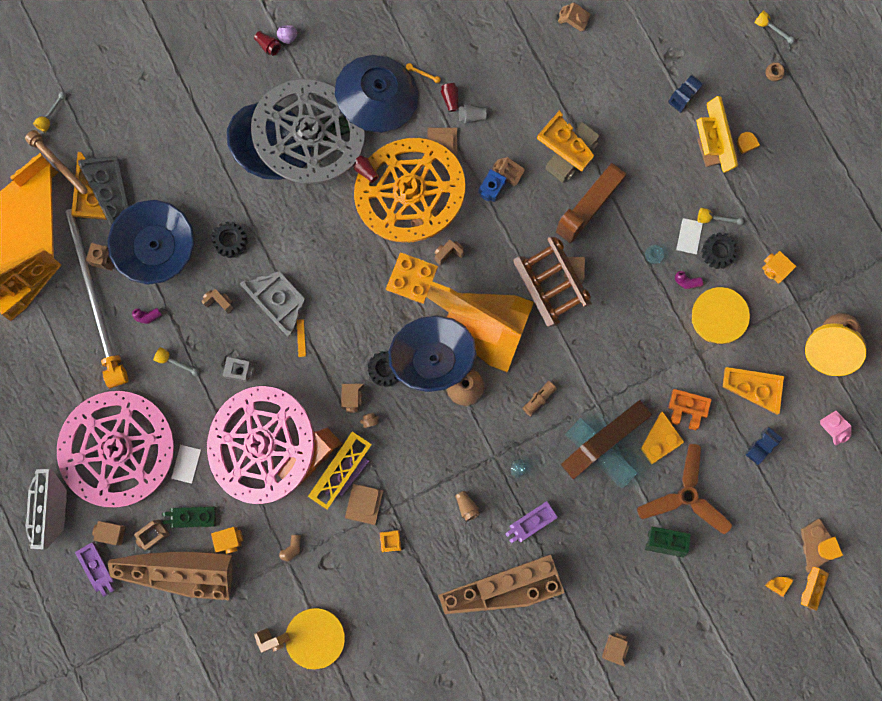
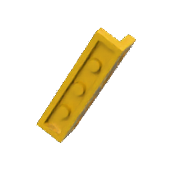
(332, 467)

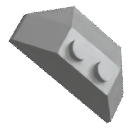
(45, 509)

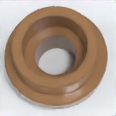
(776, 67)
(369, 420)

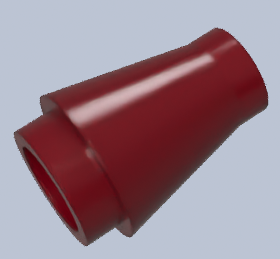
(269, 44)
(450, 95)
(364, 167)

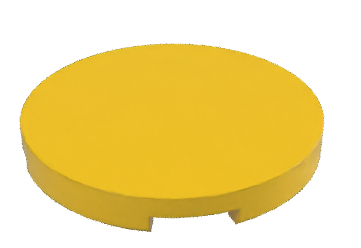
(720, 315)
(835, 350)
(315, 638)

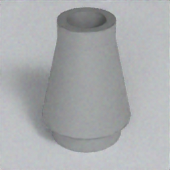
(470, 113)

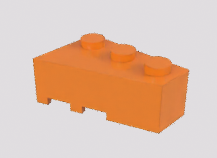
(324, 444)

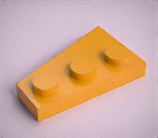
(563, 141)
(756, 387)

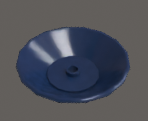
(372, 107)
(242, 147)
(136, 231)
(428, 340)

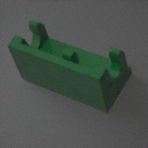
(668, 542)

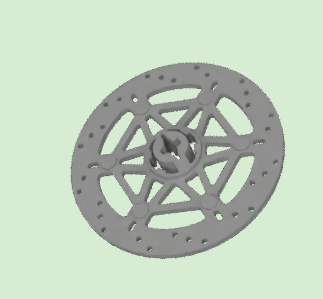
(306, 134)

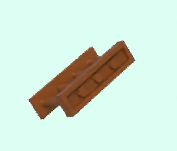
(533, 282)

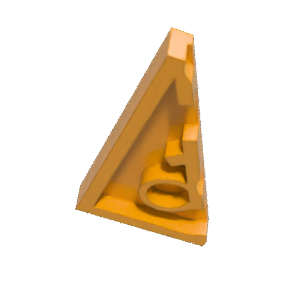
(85, 204)

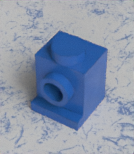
(492, 193)

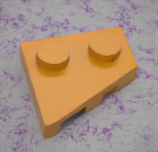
(661, 439)

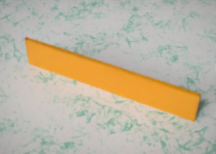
(301, 338)

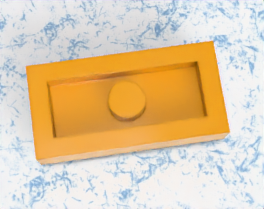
(816, 583)

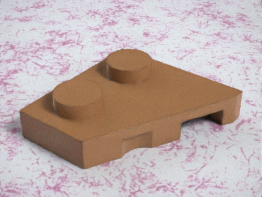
(813, 535)

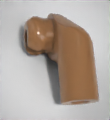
(293, 550)

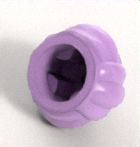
(287, 34)

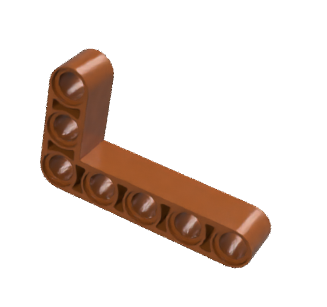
(575, 220)

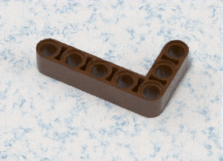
(606, 439)

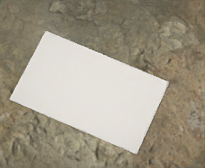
(689, 236)
(186, 464)

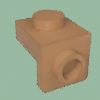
(574, 16)
(443, 252)
(223, 300)
(265, 641)

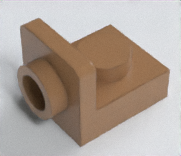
(509, 169)

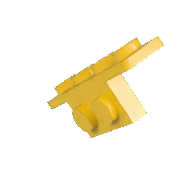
(716, 135)

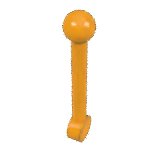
(409, 67)

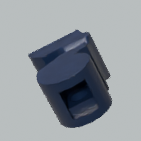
(686, 91)
(763, 446)

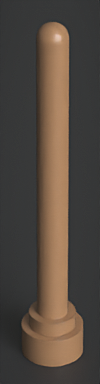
(34, 139)

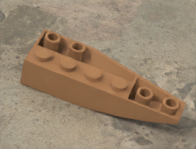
(178, 572)
(507, 589)

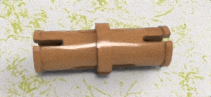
(539, 398)

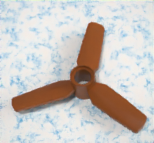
(699, 506)

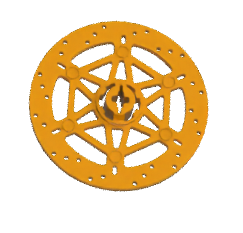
(409, 190)

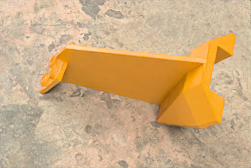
(26, 236)
(491, 318)

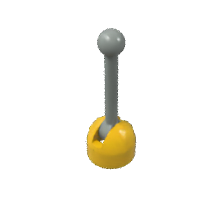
(764, 20)
(43, 123)
(705, 216)
(163, 356)

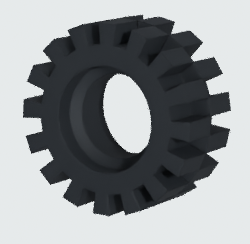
(219, 234)
(724, 240)
(373, 370)

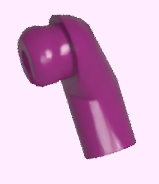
(686, 282)
(145, 317)

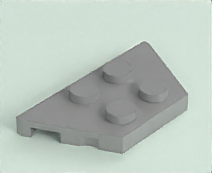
(277, 299)

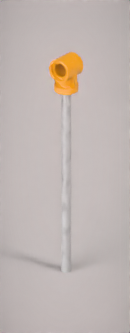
(115, 374)

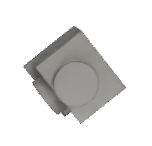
(232, 366)

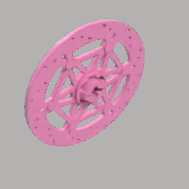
(260, 445)
(124, 452)

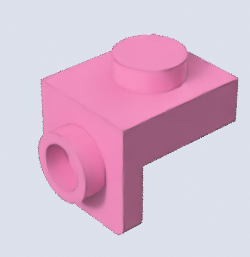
(837, 427)

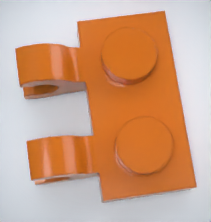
(690, 404)

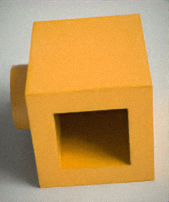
(777, 266)
(227, 540)

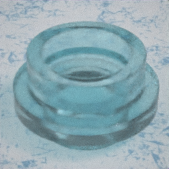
(658, 250)
(518, 468)

